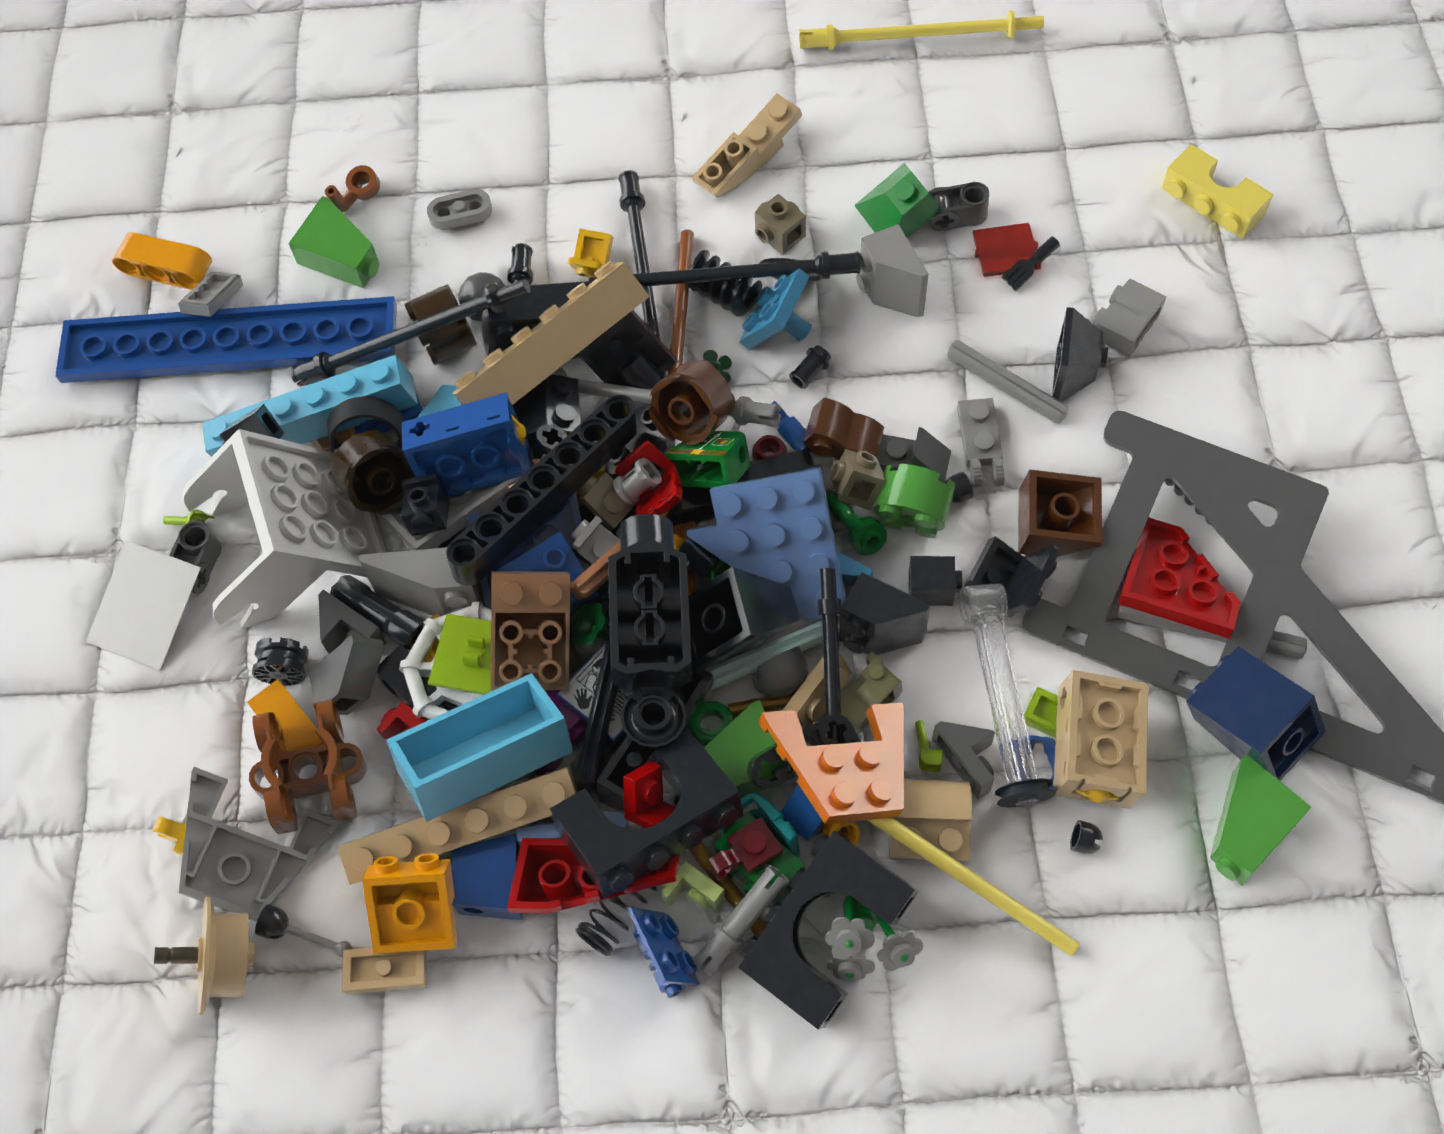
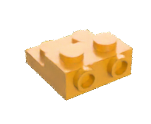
(410, 904)

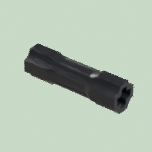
(397, 623)

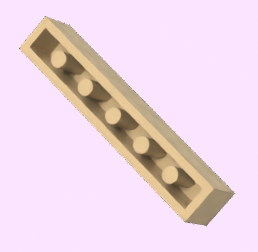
(555, 339)
(463, 825)

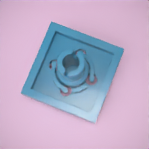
(776, 311)

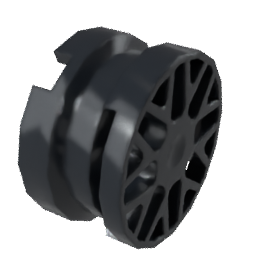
(280, 661)

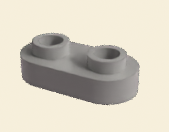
(459, 209)

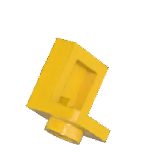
(591, 252)

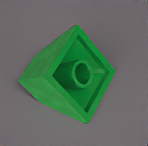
(899, 201)

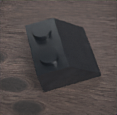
(550, 402)
(881, 618)

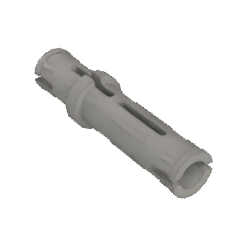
(729, 934)

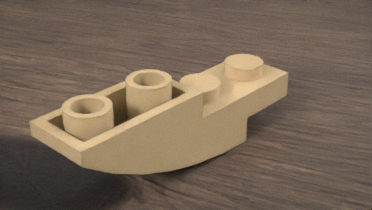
(750, 150)

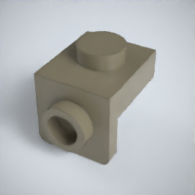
(603, 501)

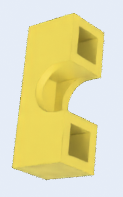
(1232, 207)

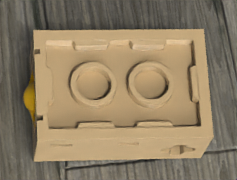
(1101, 739)

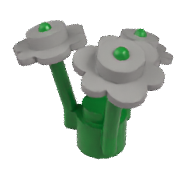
(854, 935)

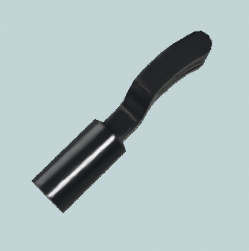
(1024, 269)

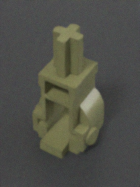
(873, 687)

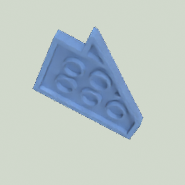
(776, 531)

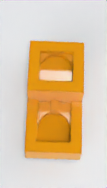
(296, 725)

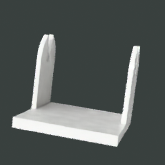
(298, 516)

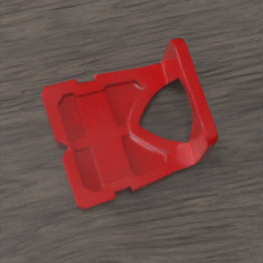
(667, 493)

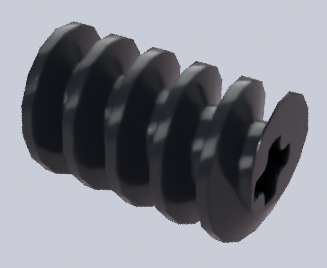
(730, 294)

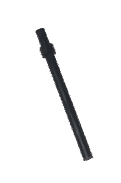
(830, 607)

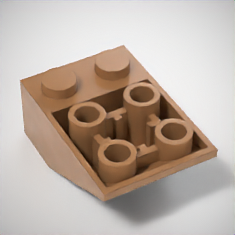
(530, 627)

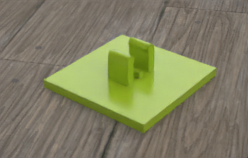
(463, 656)

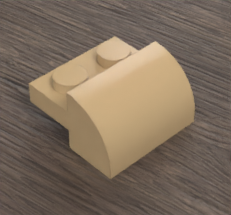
(938, 813)

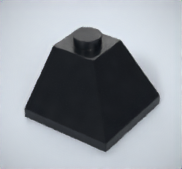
(1077, 355)

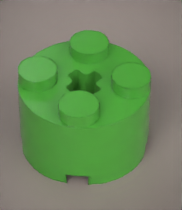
(914, 499)

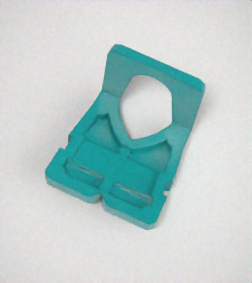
(773, 819)

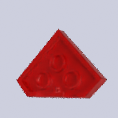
(1177, 582)

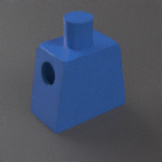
(485, 877)

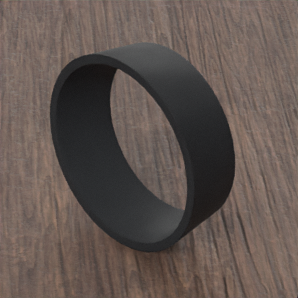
(364, 408)

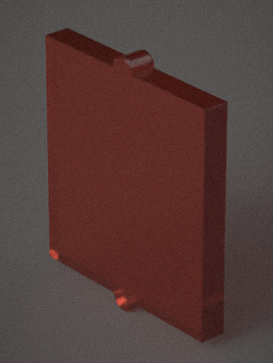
(1003, 246)

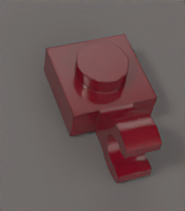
(750, 847)

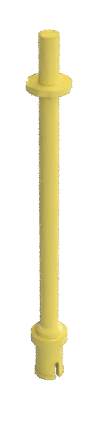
(831, 36)

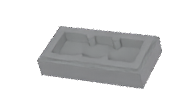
(210, 294)

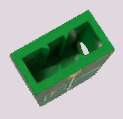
(714, 461)

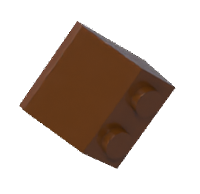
(1059, 512)

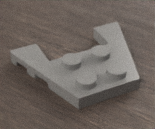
(236, 866)

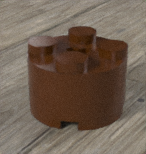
(691, 402)

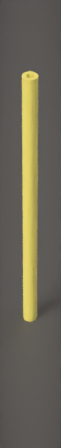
(977, 884)

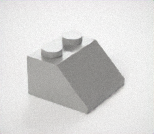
(892, 272)

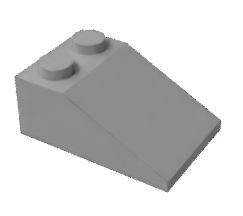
(419, 580)

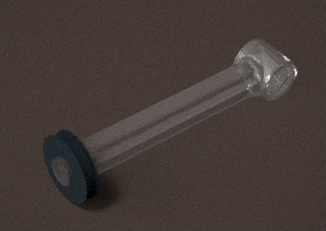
(985, 610)

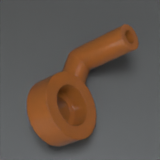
(354, 181)

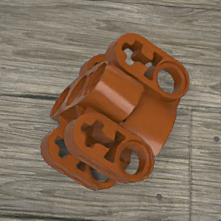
(288, 786)

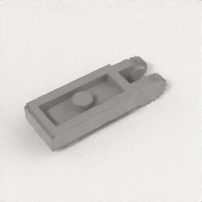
(981, 439)

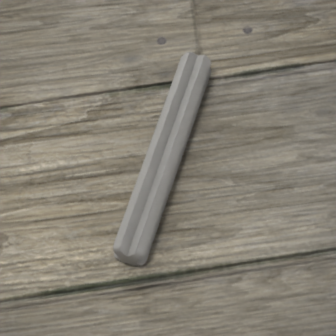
(1008, 381)

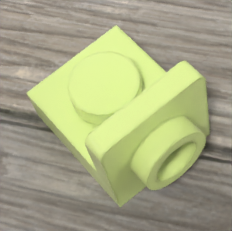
(699, 888)

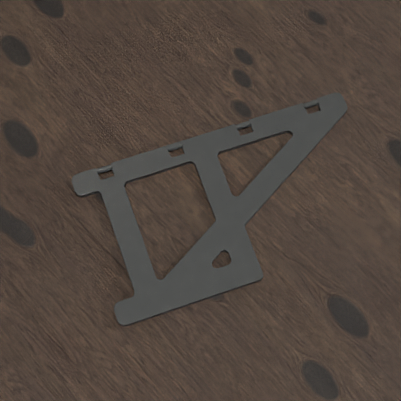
(1221, 489)

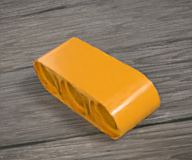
(162, 260)

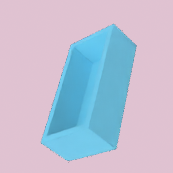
(480, 746)

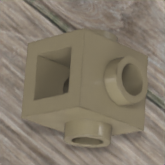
(780, 223)
(857, 478)

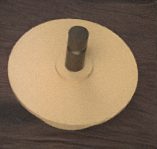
(220, 955)

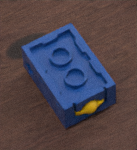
(468, 445)

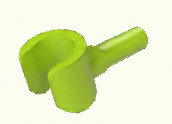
(195, 515)
(929, 758)

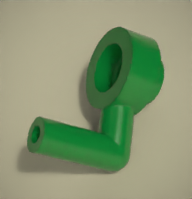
(859, 528)

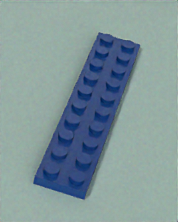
(224, 342)

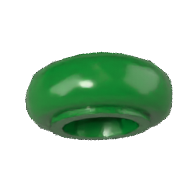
(707, 709)

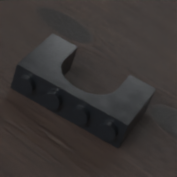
(621, 855)
(776, 956)

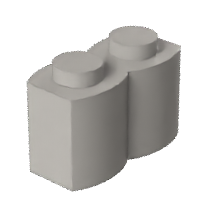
(1129, 316)

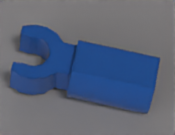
(791, 431)

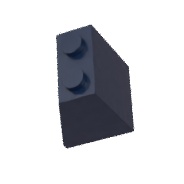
(1257, 712)

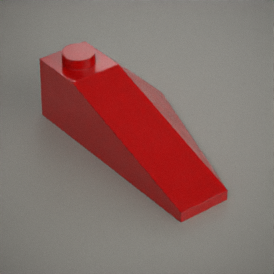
(553, 880)

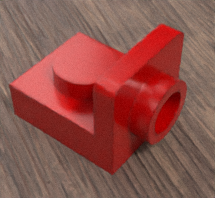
(397, 721)
(645, 796)

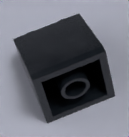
(736, 616)

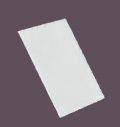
(143, 605)

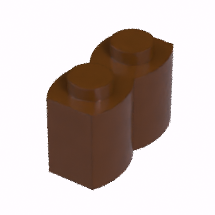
(838, 428)

